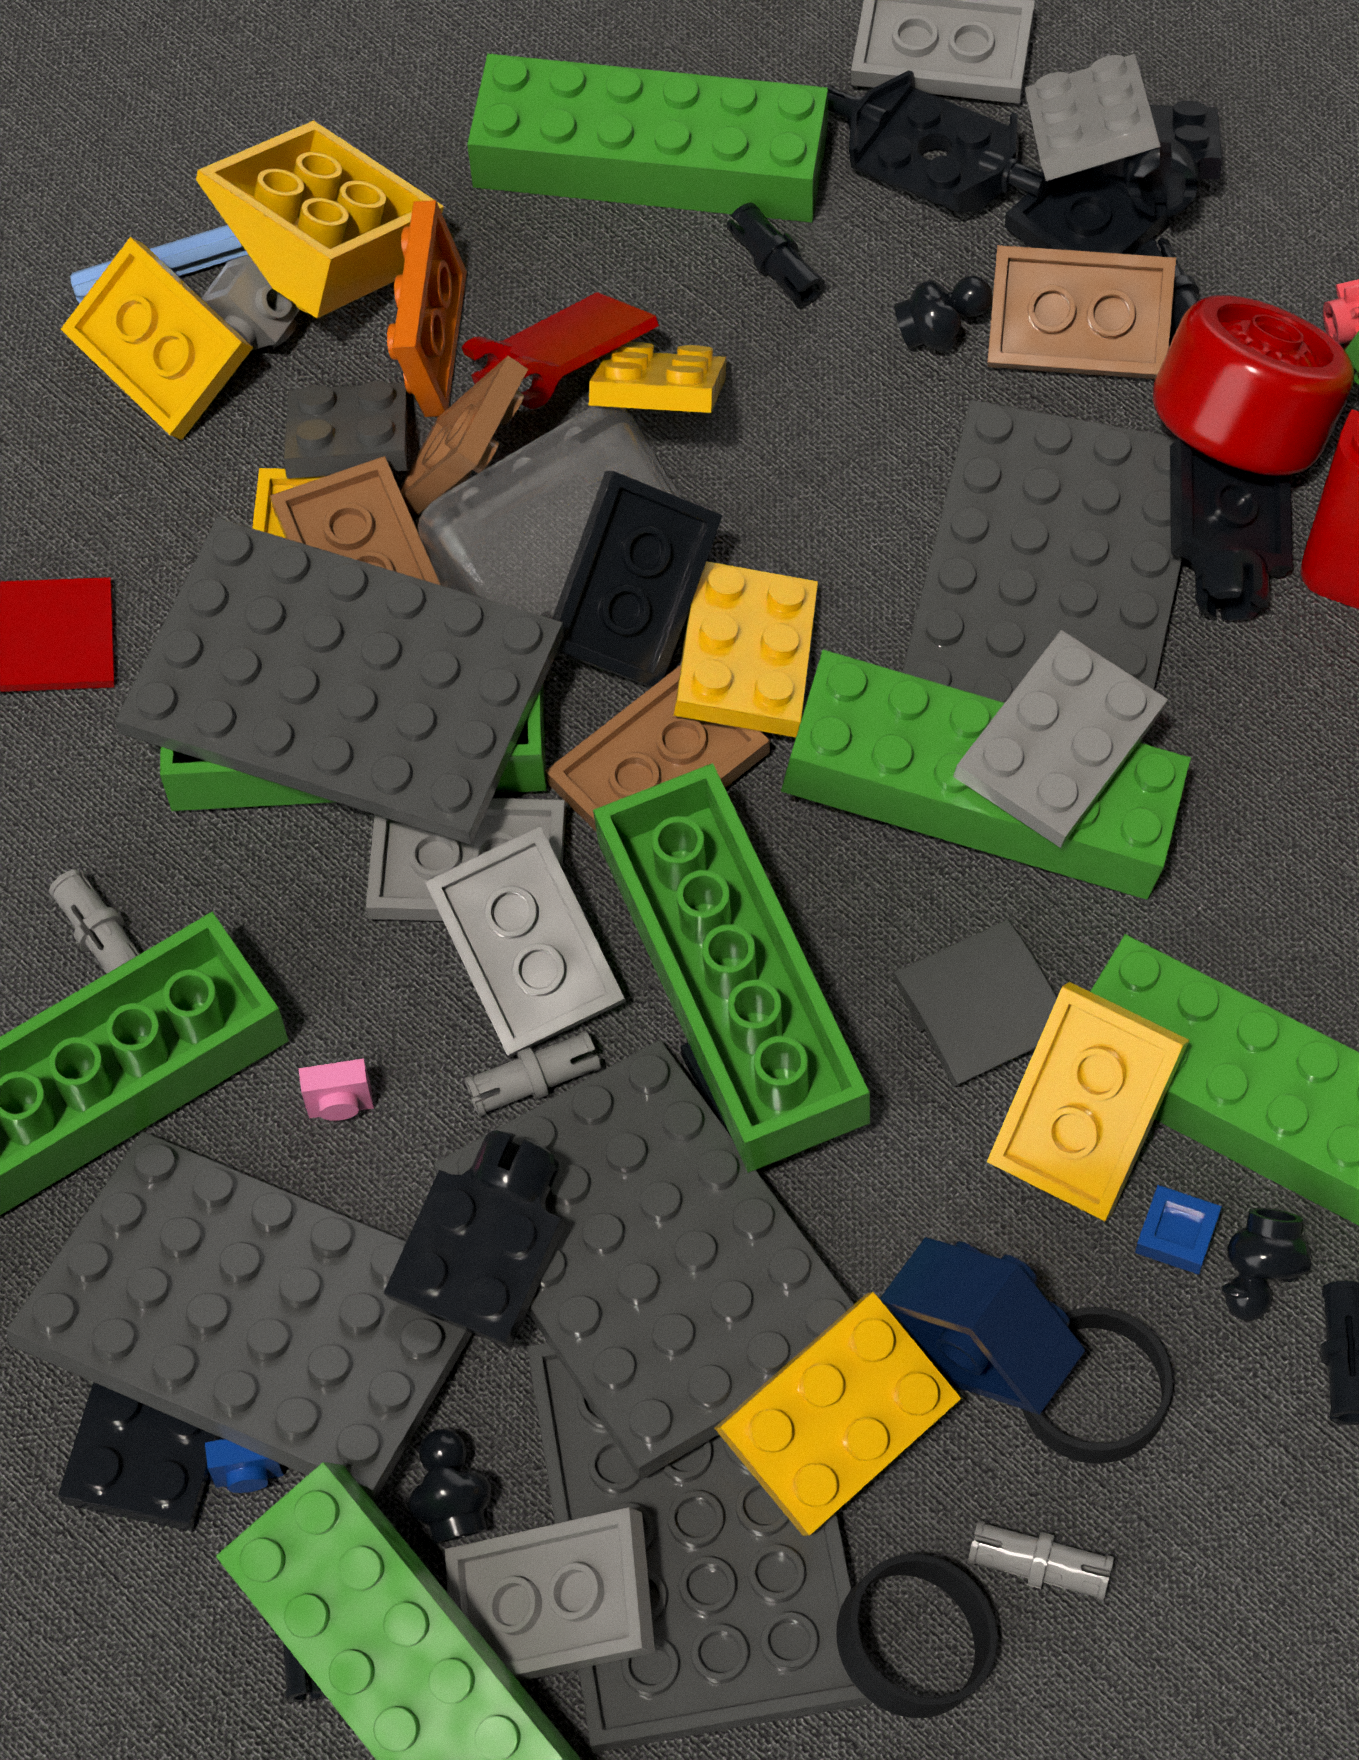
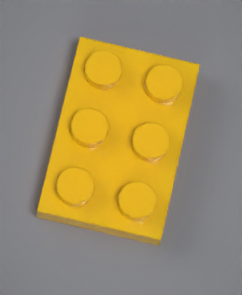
(156, 338)
(658, 381)
(747, 649)
(1087, 1101)
(837, 1413)

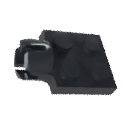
(1187, 154)
(1230, 529)
(482, 1241)

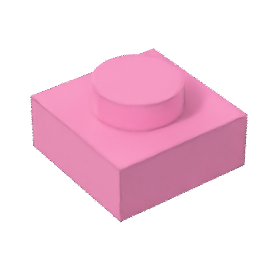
(336, 1089)

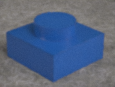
(1178, 1229)
(239, 1467)

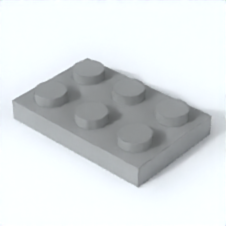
(949, 44)
(1091, 116)
(1060, 738)
(409, 855)
(525, 941)
(558, 1593)

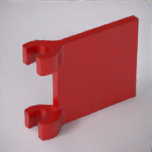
(563, 342)
(56, 634)

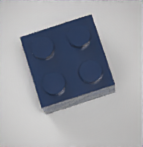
(984, 1323)

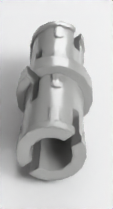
(95, 924)
(532, 1073)
(1040, 1560)

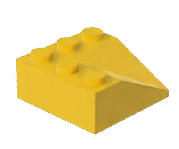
(314, 215)

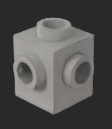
(251, 304)

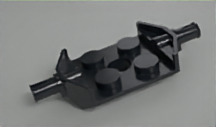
(900, 123)

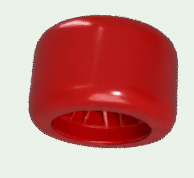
(1252, 385)

